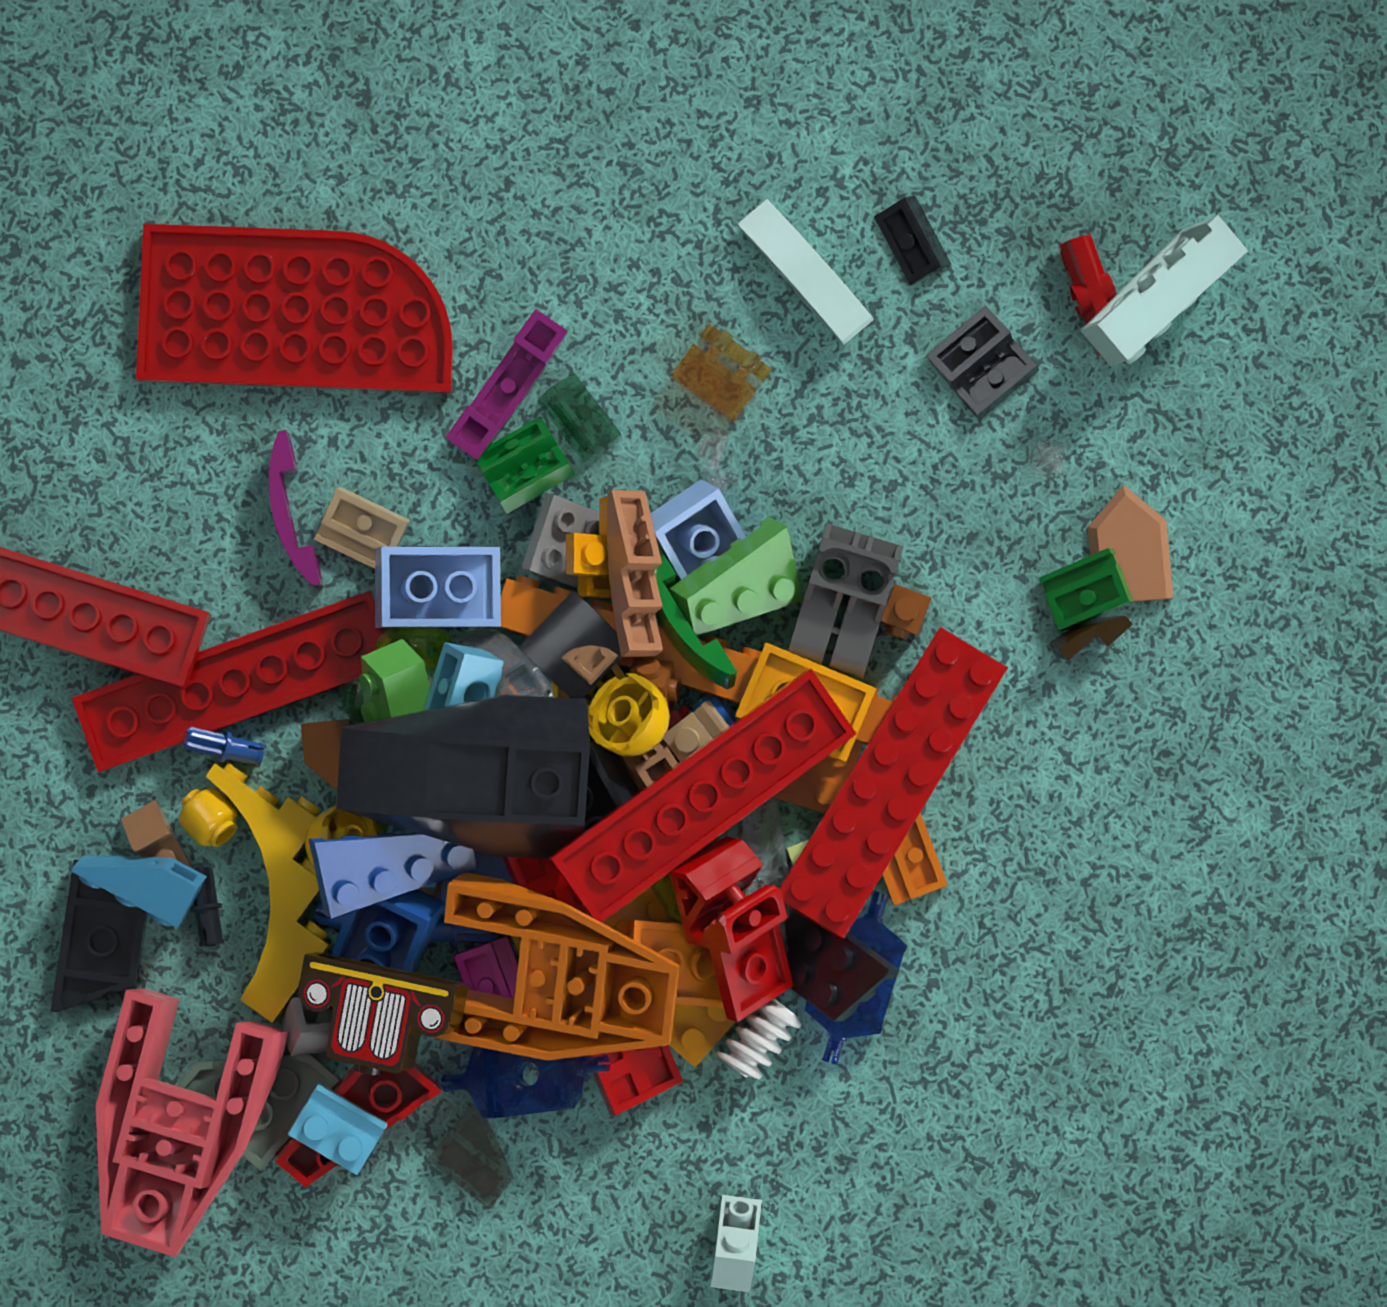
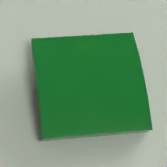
(524, 465)

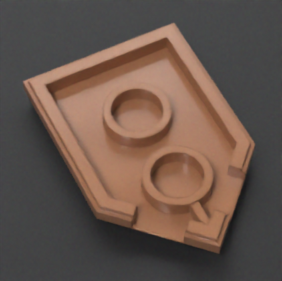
(1139, 544)

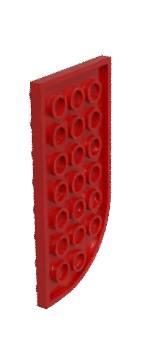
(288, 311)

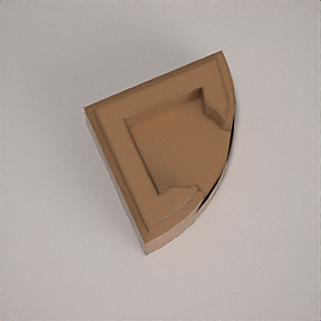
(590, 661)

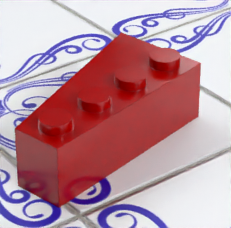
(384, 1095)

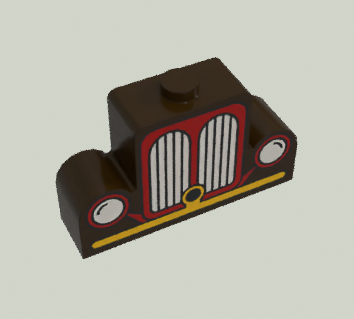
(378, 1010)

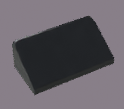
(912, 239)

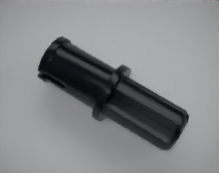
(207, 911)

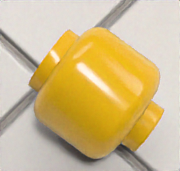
(208, 817)

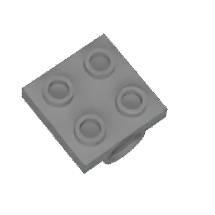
(548, 542)

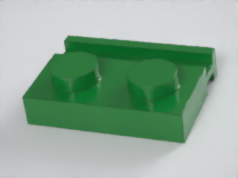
(1086, 589)

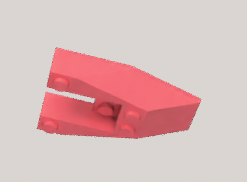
(166, 1145)

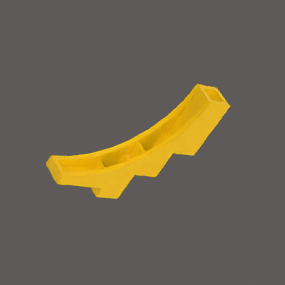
(291, 889)

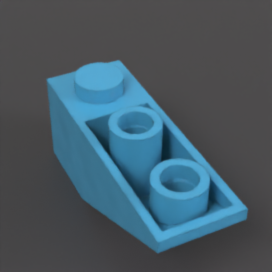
(151, 883)

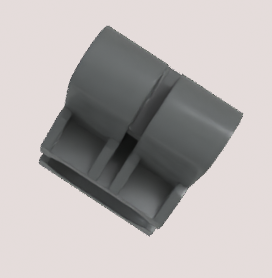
(864, 607)

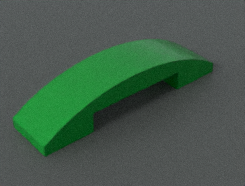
(707, 659)

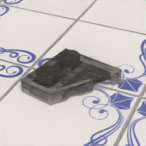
(474, 1158)

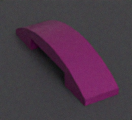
(507, 385)
(281, 464)

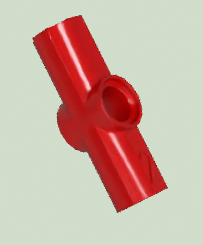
(1088, 280)

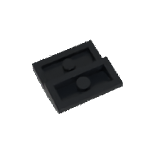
(982, 362)
(566, 628)

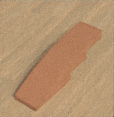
(631, 564)

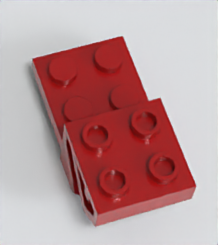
(736, 928)

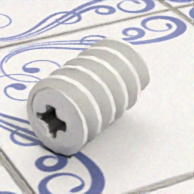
(759, 1039)

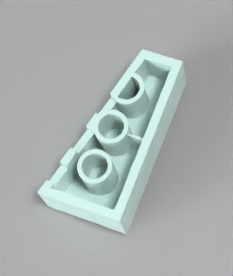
(1163, 290)

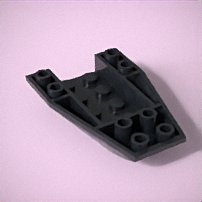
(474, 773)

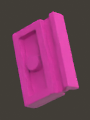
(489, 967)

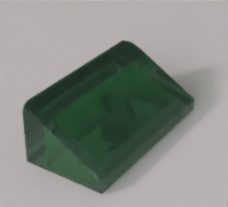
(578, 417)

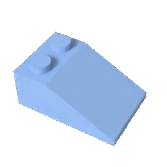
(695, 528)
(437, 587)

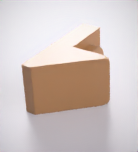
(152, 834)

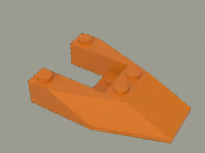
(576, 981)

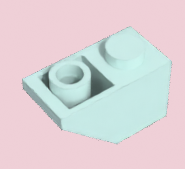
(736, 1243)

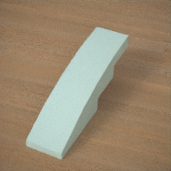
(805, 272)

